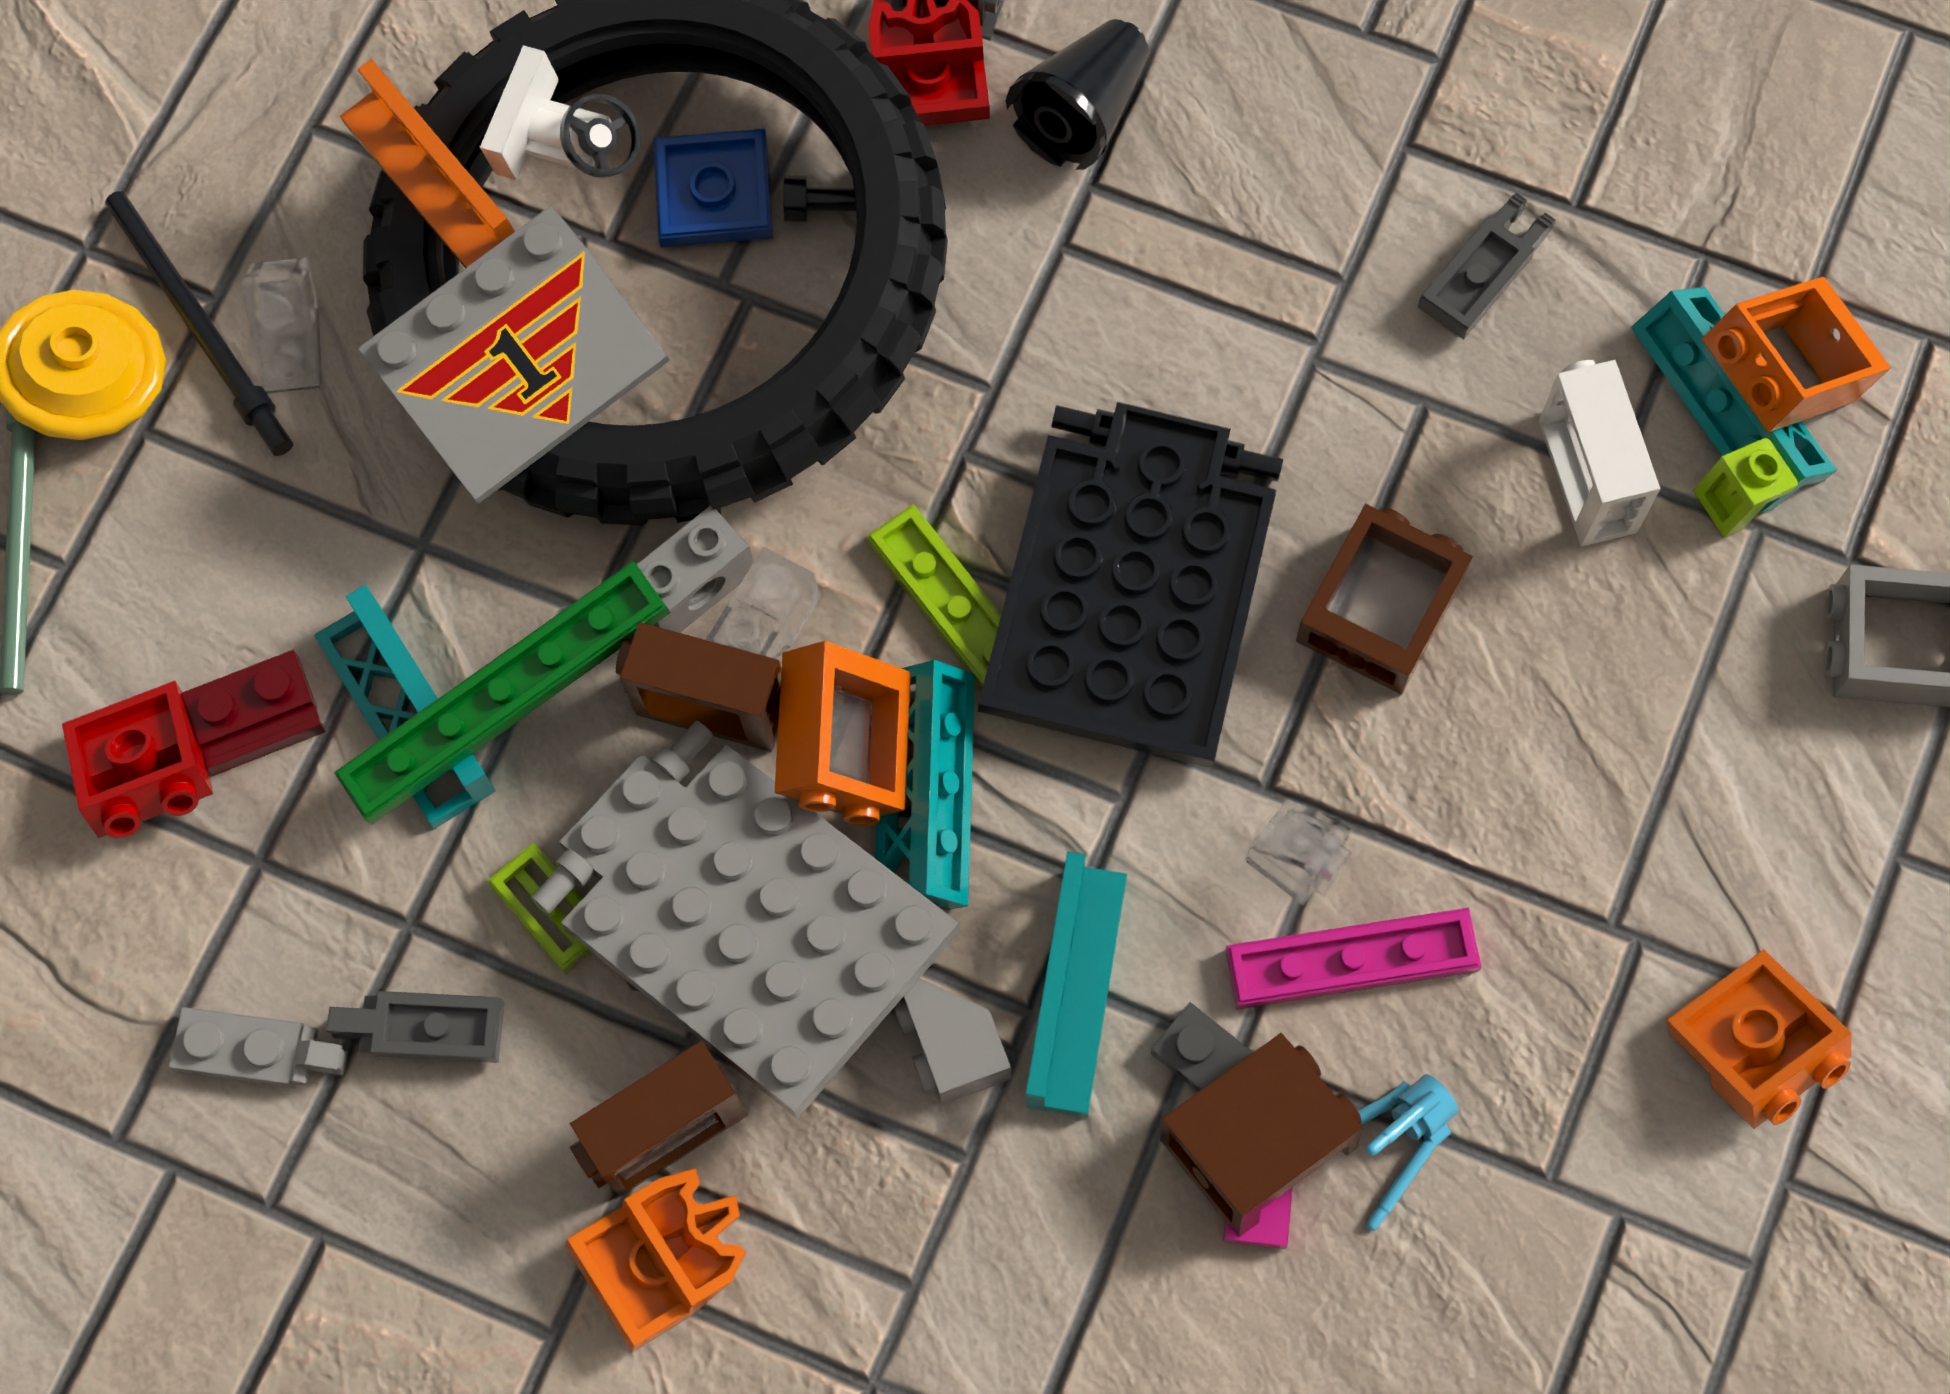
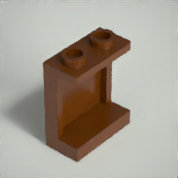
(1260, 1131)

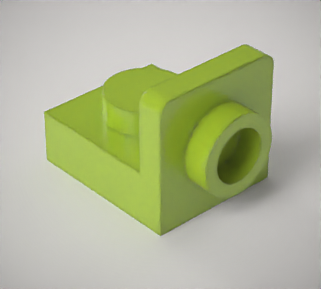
(1743, 485)

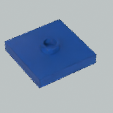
(712, 188)

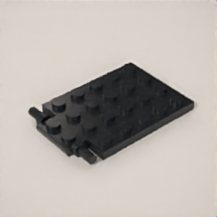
(1132, 583)

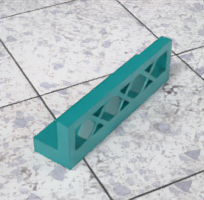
(1673, 339)
(413, 688)
(938, 786)
(1075, 989)

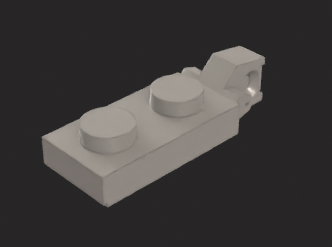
(252, 1049)

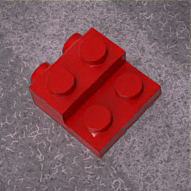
(136, 762)

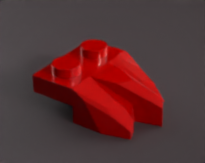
(934, 57)

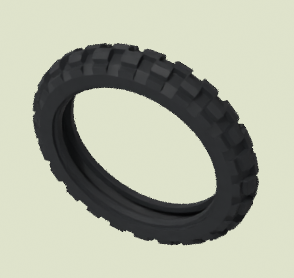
(854, 356)

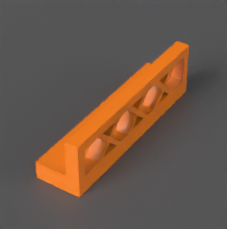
(425, 169)

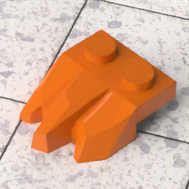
(658, 1256)

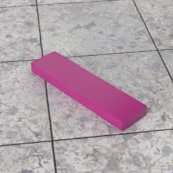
(1352, 958)

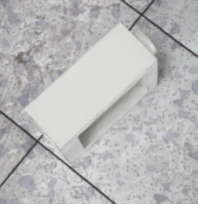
(1598, 452)

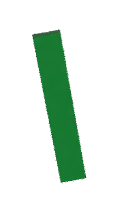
(500, 693)

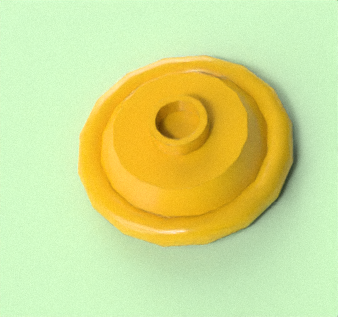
(79, 365)

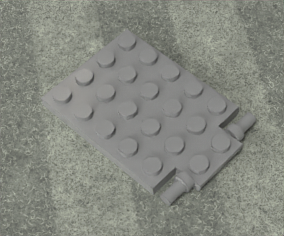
(744, 916)

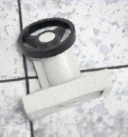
(564, 134)

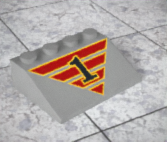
(514, 354)

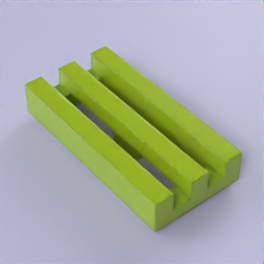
(515, 868)

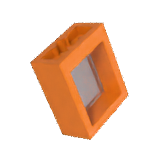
(842, 733)

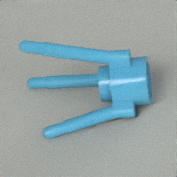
(1418, 1112)

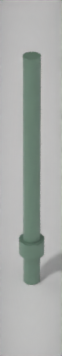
(17, 557)

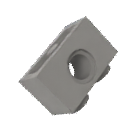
(697, 568)

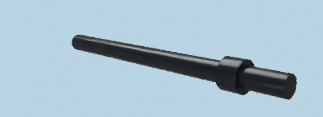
(250, 400)

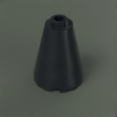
(1078, 95)

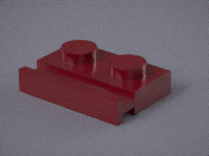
(253, 712)

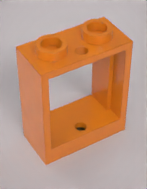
(1809, 317)

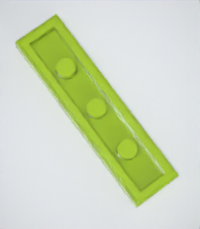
(939, 588)

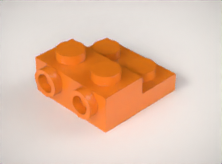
(1763, 1040)

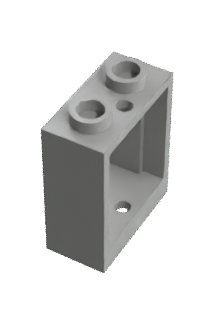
(1847, 651)

